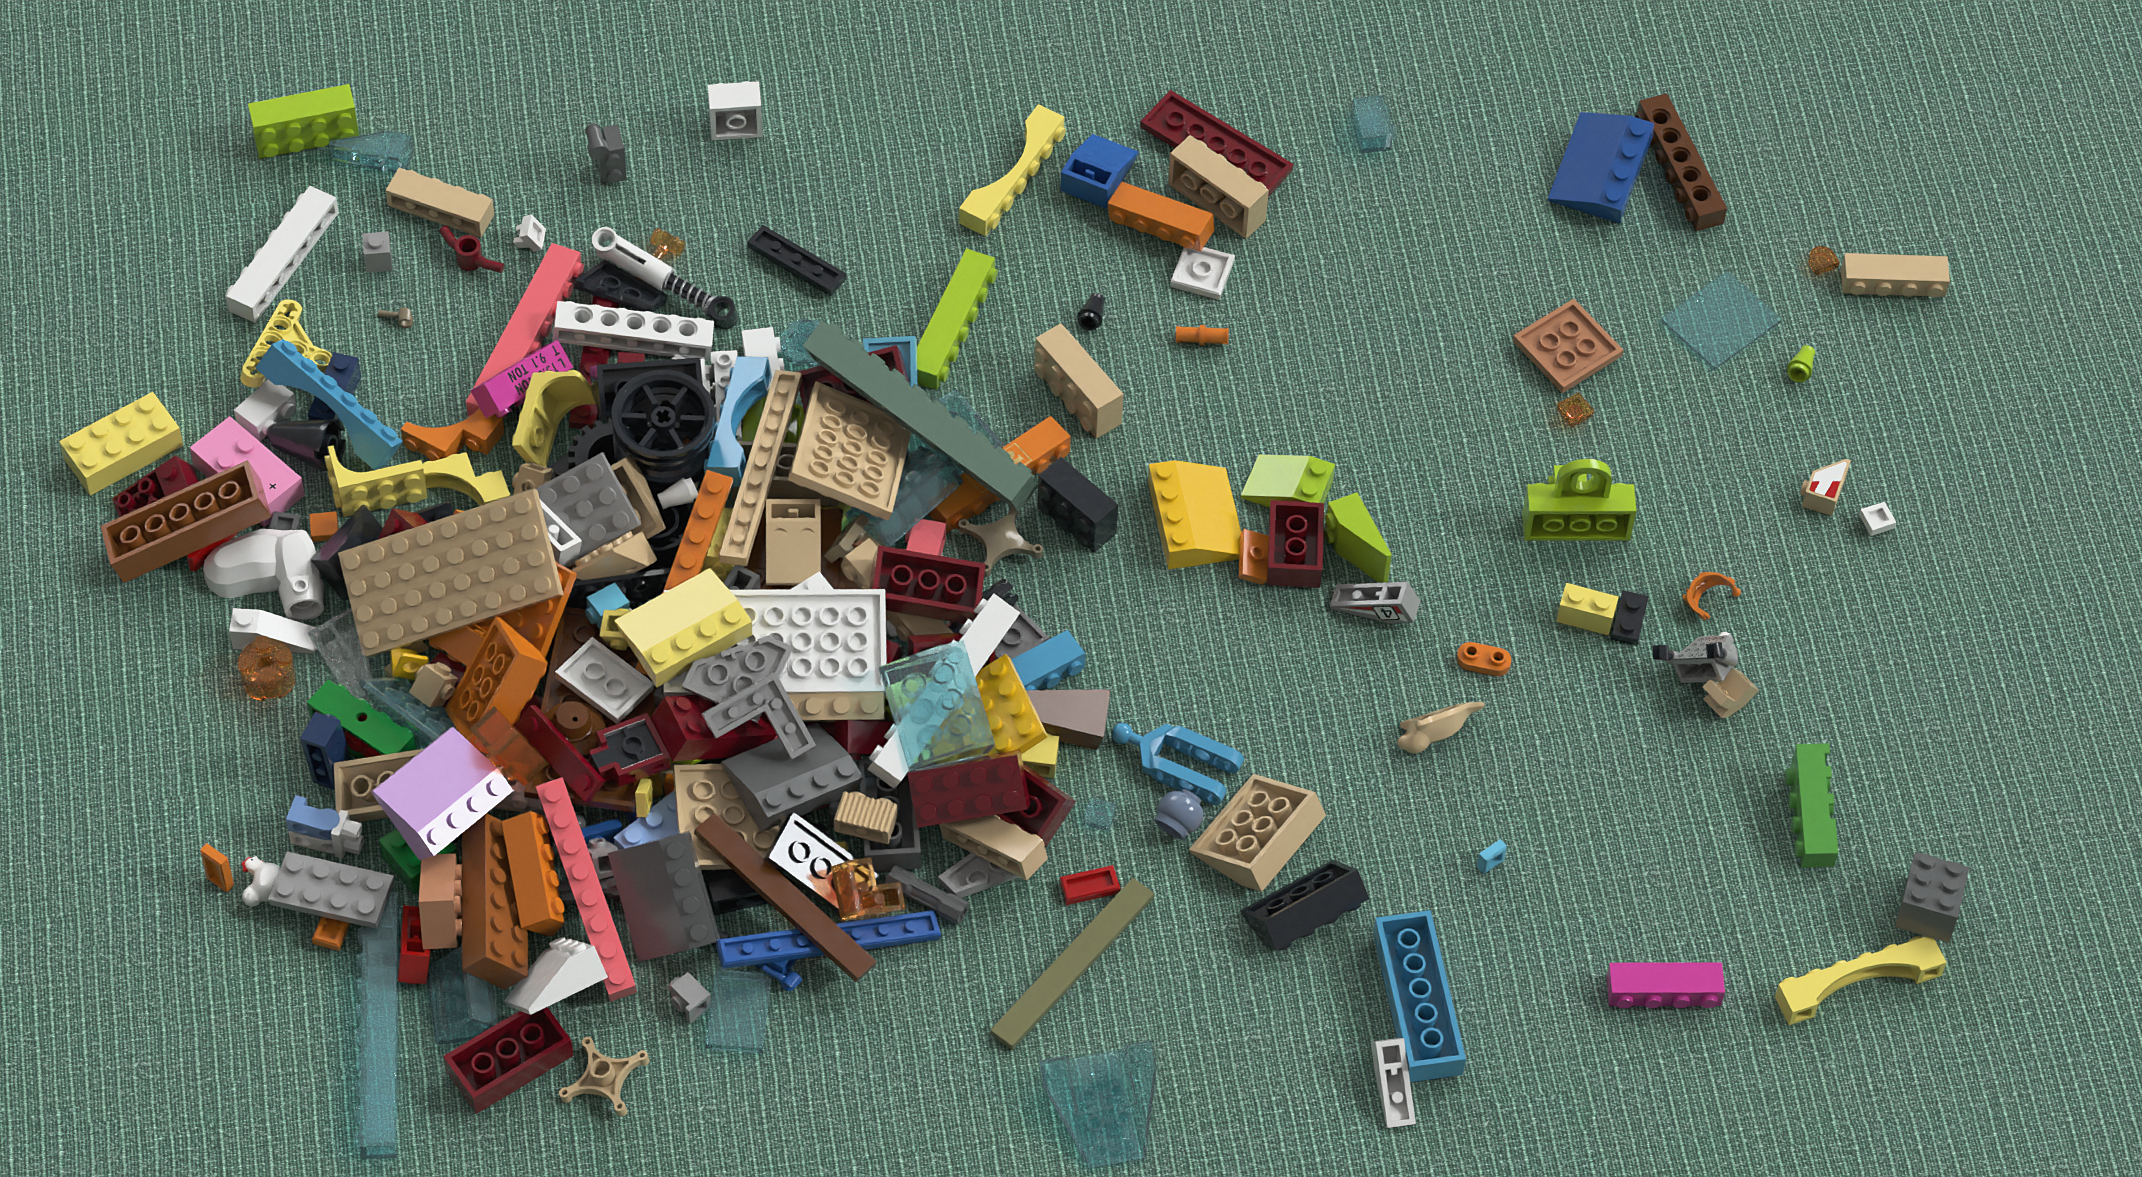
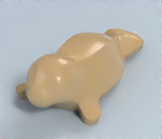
(1435, 726)

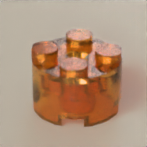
(266, 668)

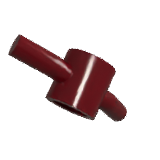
(469, 252)

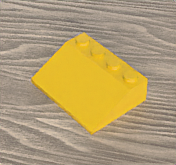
(1194, 513)

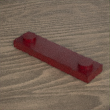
(560, 753)

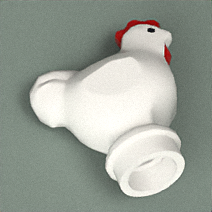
(263, 880)

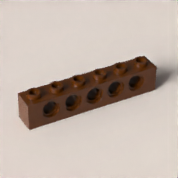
(1682, 164)

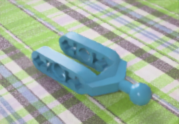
(1189, 744)

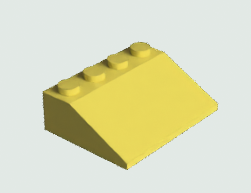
(684, 626)

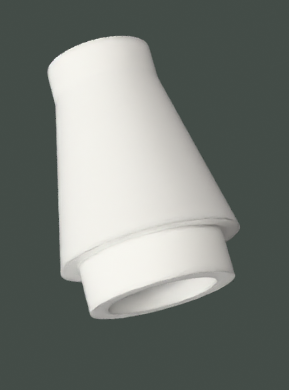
(678, 494)

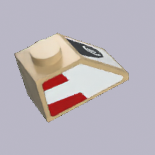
(1825, 487)

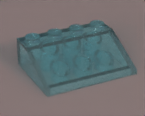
(394, 699)
(937, 707)

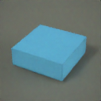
(1491, 856)

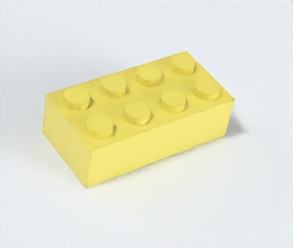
(121, 443)

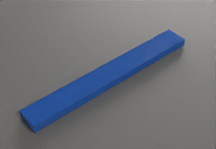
(794, 945)

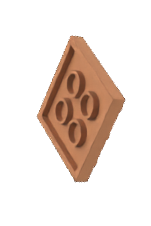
(1568, 345)

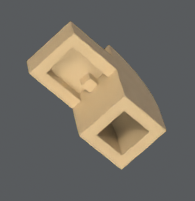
(1730, 693)

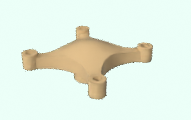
(604, 1076)

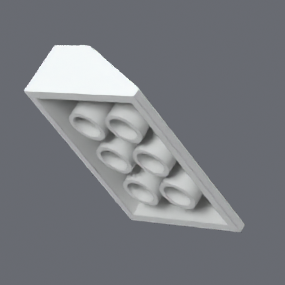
(556, 975)

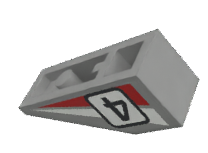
(1377, 601)

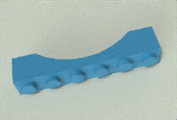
(748, 384)
(369, 437)

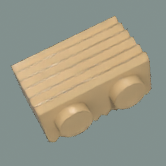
(865, 817)

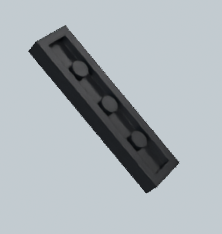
(796, 260)

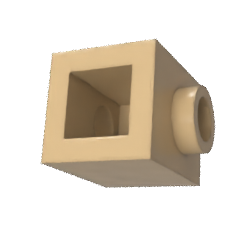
(433, 684)

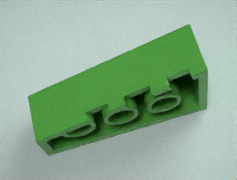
(1812, 806)

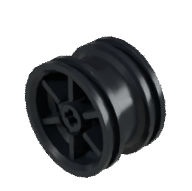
(664, 411)

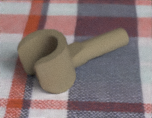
(404, 316)

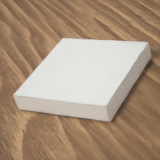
(1202, 272)

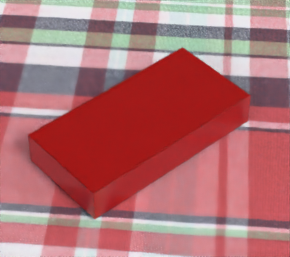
(1089, 885)

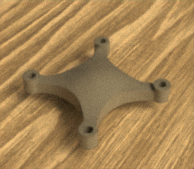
(1000, 539)

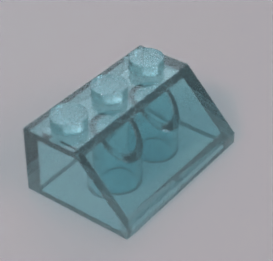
(459, 1001)

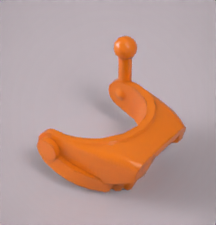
(1701, 584)

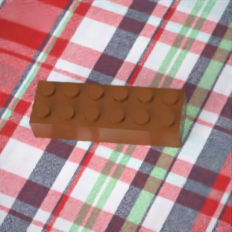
(185, 521)
(491, 928)

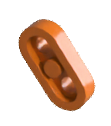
(1483, 660)

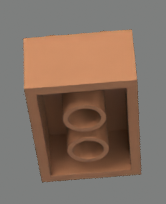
(440, 901)

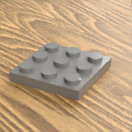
(590, 503)

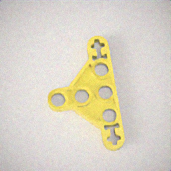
(294, 333)

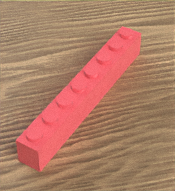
(533, 314)
(586, 887)

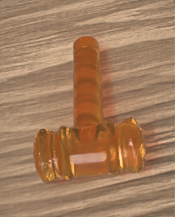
(666, 243)

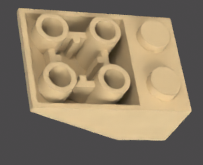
(792, 540)
(616, 558)

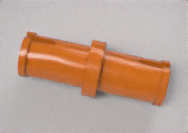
(1202, 335)

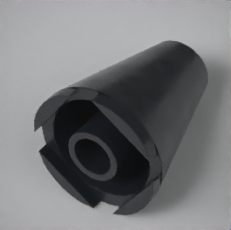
(309, 440)

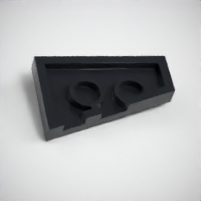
(620, 287)

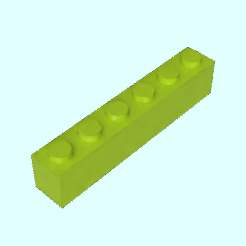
(952, 317)

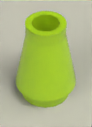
(1801, 365)

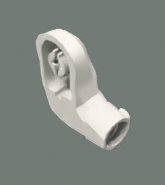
(268, 563)

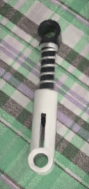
(662, 276)

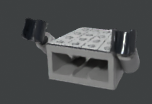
(1701, 660)

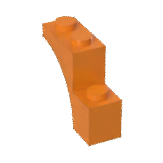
(439, 443)

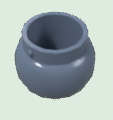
(1179, 813)

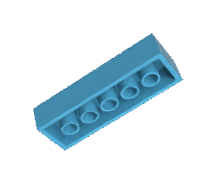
(1419, 995)

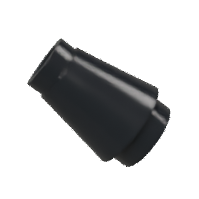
(1092, 312)

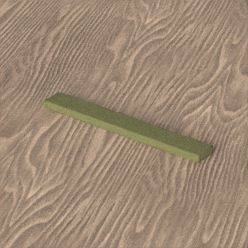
(1072, 964)

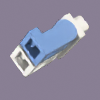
(323, 829)

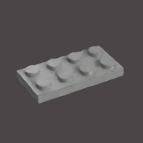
(331, 890)

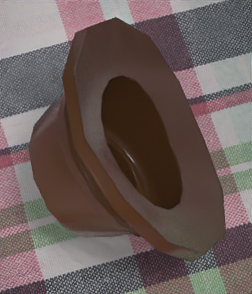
(583, 731)

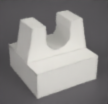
(530, 234)

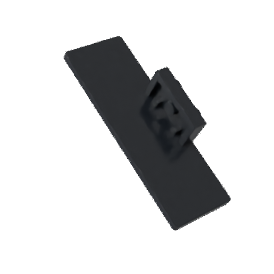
(634, 586)

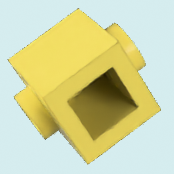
(610, 631)

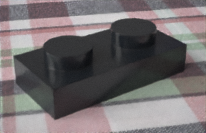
(1629, 617)

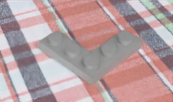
(765, 696)

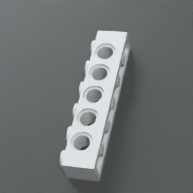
(620, 332)

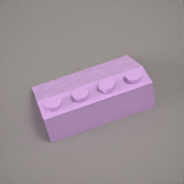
(441, 793)

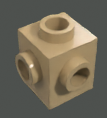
(530, 477)

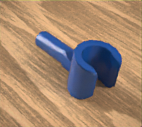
(787, 982)

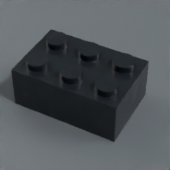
(1077, 505)

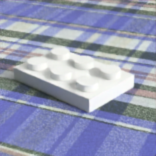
(604, 680)

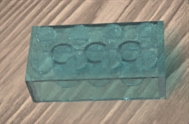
(923, 485)

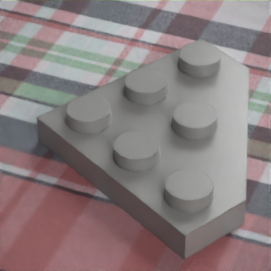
(736, 669)

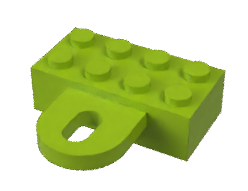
(1579, 508)

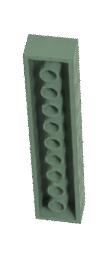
(920, 416)

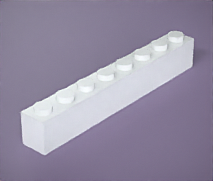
(980, 639)

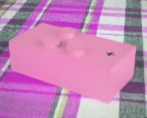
(231, 445)

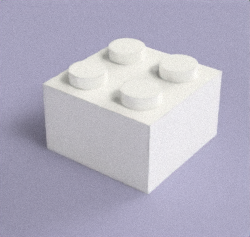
(735, 110)

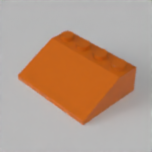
(497, 676)

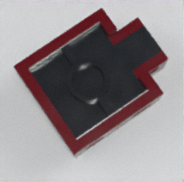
(629, 751)

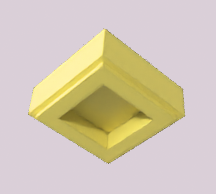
(644, 797)

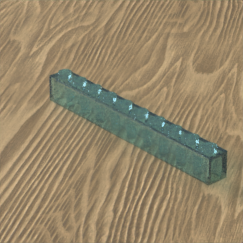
(378, 1036)

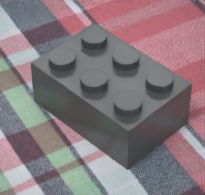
(1932, 897)

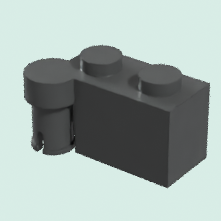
(607, 152)

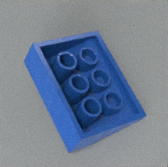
(1602, 164)

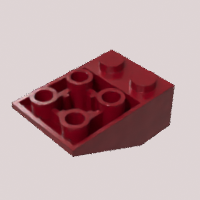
(159, 483)

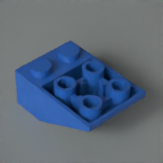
(1096, 170)

